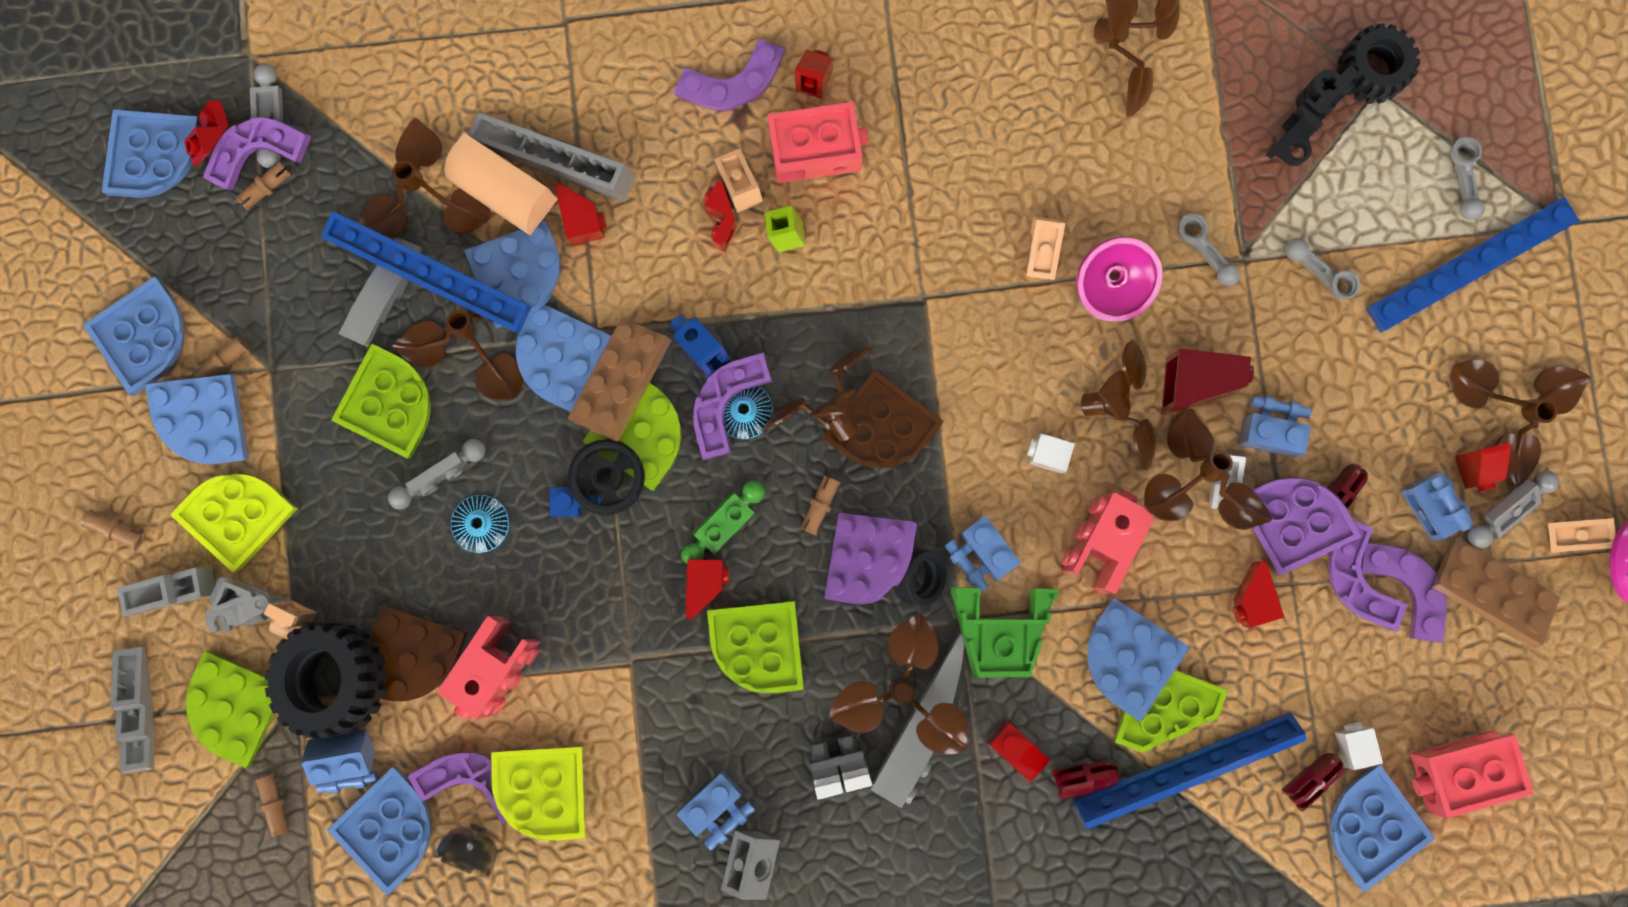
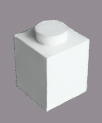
(1050, 453)
(1358, 746)

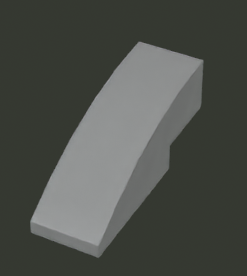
(166, 591)

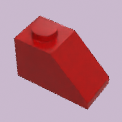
(813, 73)
(579, 217)
(1484, 466)
(704, 584)
(1257, 598)
(1018, 751)

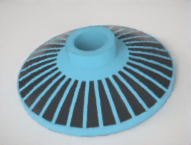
(752, 423)
(494, 523)

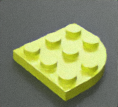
(234, 516)
(540, 791)

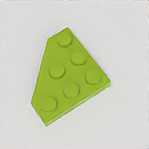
(1176, 711)

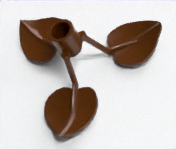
(1116, 30)
(418, 148)
(425, 347)
(1559, 393)
(1115, 397)
(835, 410)
(1169, 502)
(859, 708)

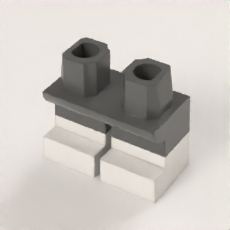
(825, 769)

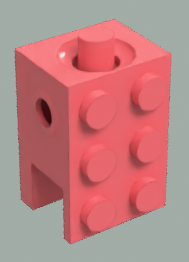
(816, 142)
(1112, 536)
(485, 672)
(1470, 774)

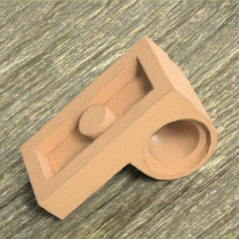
(738, 180)
(1045, 247)
(1581, 535)
(288, 616)

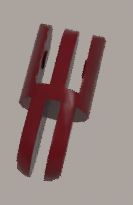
(1349, 483)
(1085, 778)
(1314, 780)

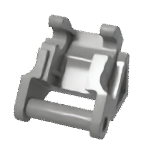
(237, 605)

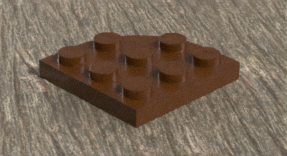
(889, 424)
(416, 652)

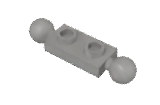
(266, 103)
(426, 482)
(1513, 508)

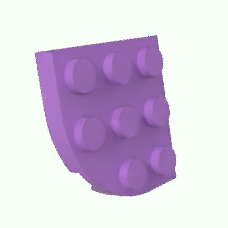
(1304, 522)
(868, 557)

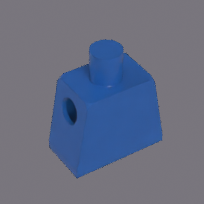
(699, 344)

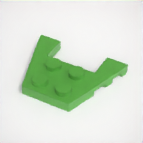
(1002, 644)

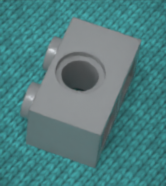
(750, 865)

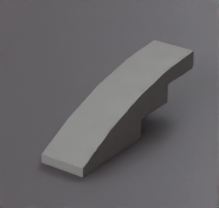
(374, 302)
(134, 709)

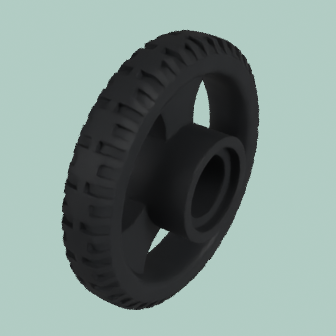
(611, 503)

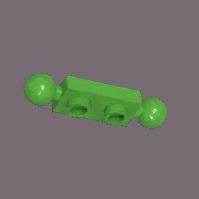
(723, 521)

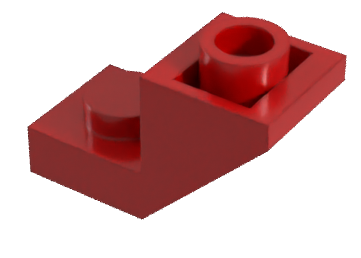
(204, 138)
(718, 206)

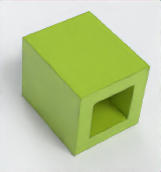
(785, 229)

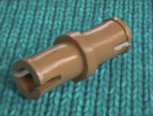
(264, 185)
(223, 359)
(820, 505)
(112, 529)
(271, 805)

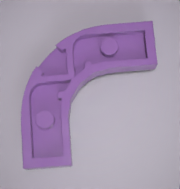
(735, 91)
(245, 139)
(716, 394)
(1418, 577)
(1353, 590)
(455, 769)

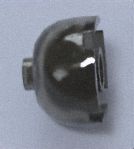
(468, 850)

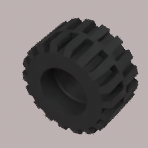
(1394, 49)

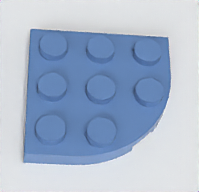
(146, 153)
(519, 265)
(140, 335)
(558, 355)
(199, 418)
(1132, 658)
(1375, 828)
(386, 830)

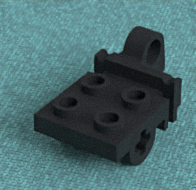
(1313, 106)

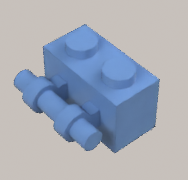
(1276, 434)
(1438, 506)
(988, 548)
(340, 762)
(709, 804)

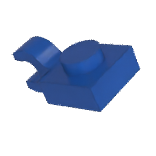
(564, 504)

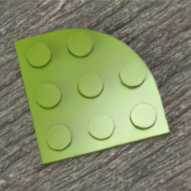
(386, 403)
(652, 434)
(758, 646)
(228, 708)

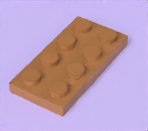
(619, 379)
(1496, 592)

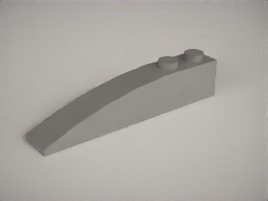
(554, 157)
(908, 756)

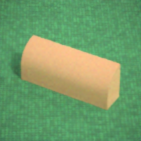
(498, 184)

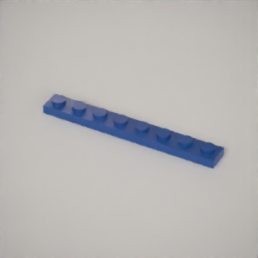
(1472, 264)
(426, 272)
(1189, 770)

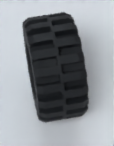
(292, 680)

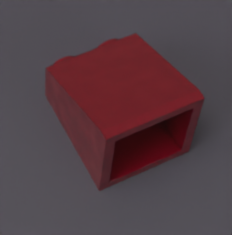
(1202, 376)

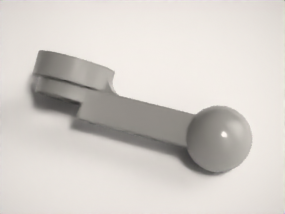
(1472, 206)
(1298, 250)
(1227, 273)

